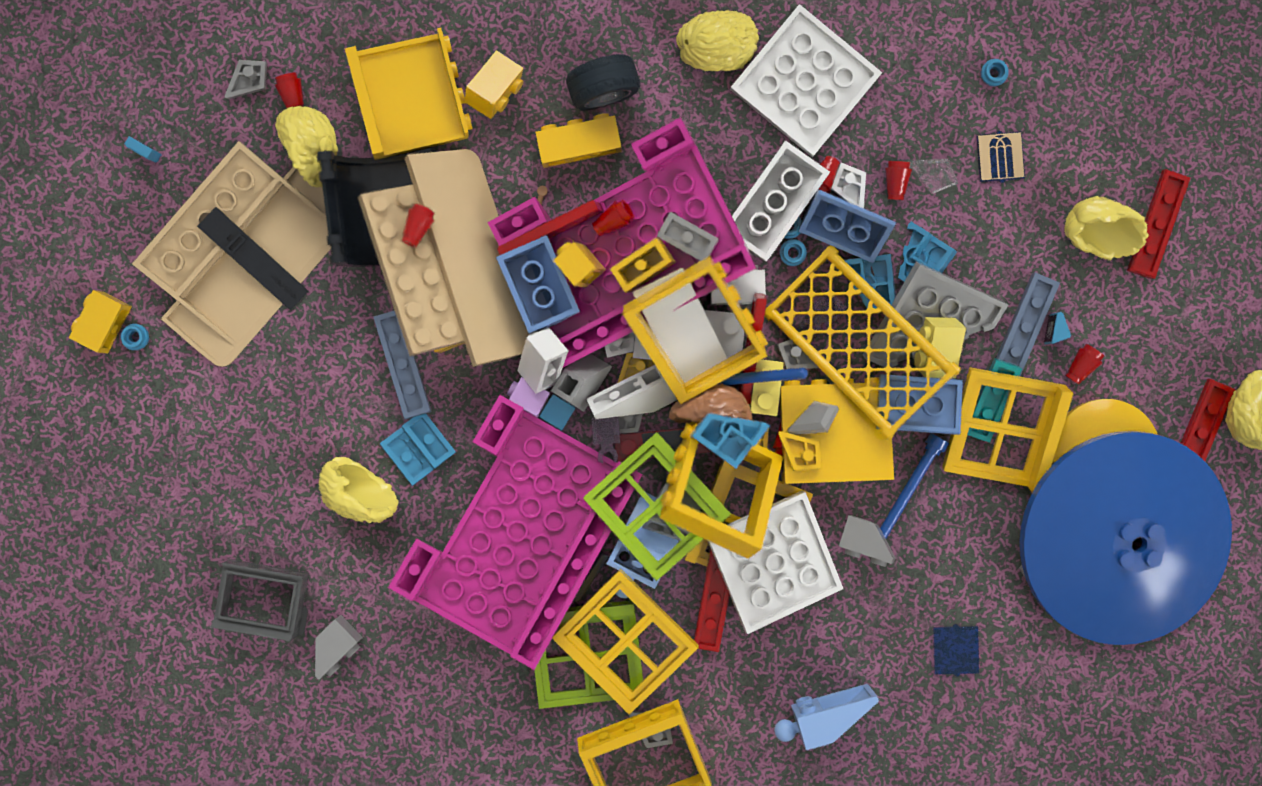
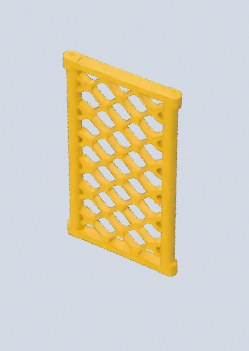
(883, 306)

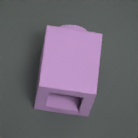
(525, 397)

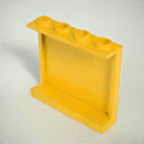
(409, 95)
(850, 447)

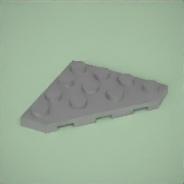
(935, 295)

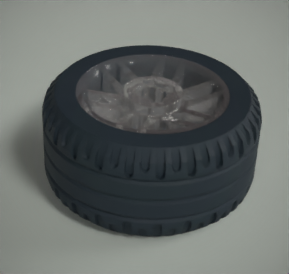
(603, 82)

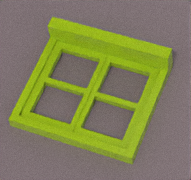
(695, 489)
(591, 694)

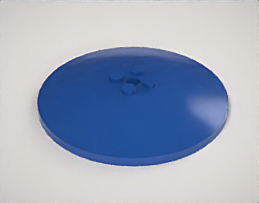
(1083, 530)

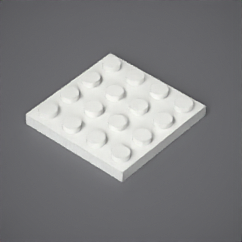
(805, 80)
(787, 571)

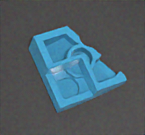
(925, 250)
(882, 281)
(729, 436)

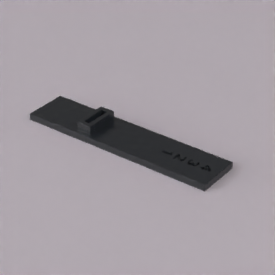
(252, 258)

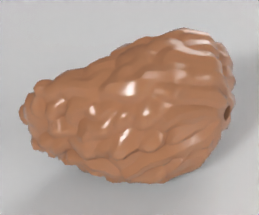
(716, 400)

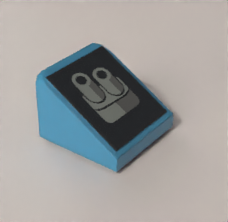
(1056, 329)

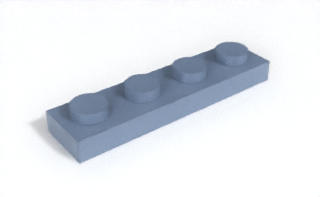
(1028, 320)
(402, 367)

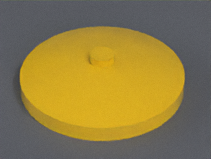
(1100, 418)

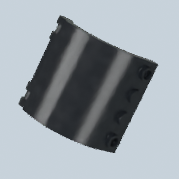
(342, 184)

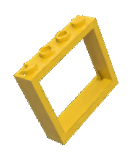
(686, 390)
(741, 543)
(635, 729)

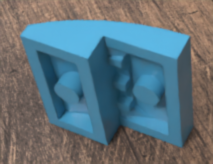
(417, 448)

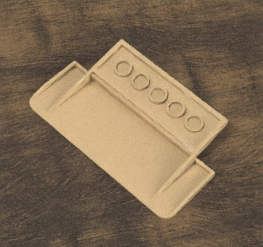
(452, 281)
(216, 298)

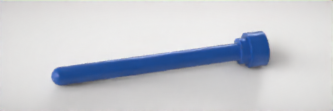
(766, 376)
(934, 447)

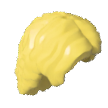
(718, 41)
(304, 134)
(1106, 228)
(1245, 412)
(356, 491)

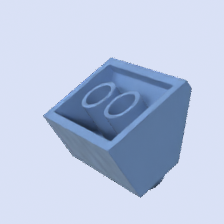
(846, 226)
(538, 285)

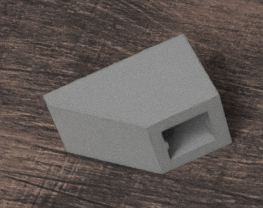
(581, 380)
(867, 539)
(332, 644)

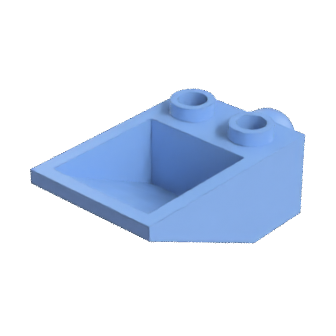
(654, 542)
(826, 717)

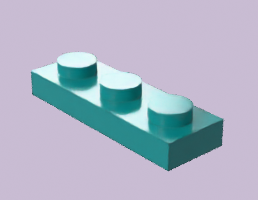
(992, 400)

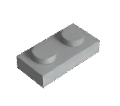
(687, 237)

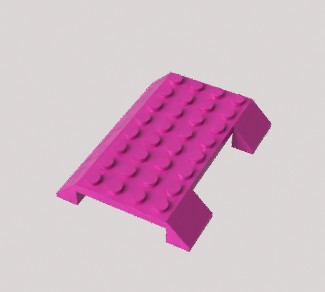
(674, 183)
(520, 540)

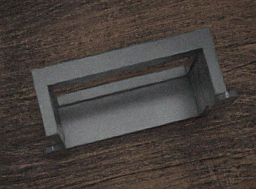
(297, 613)

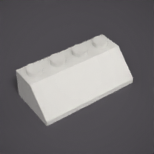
(778, 199)

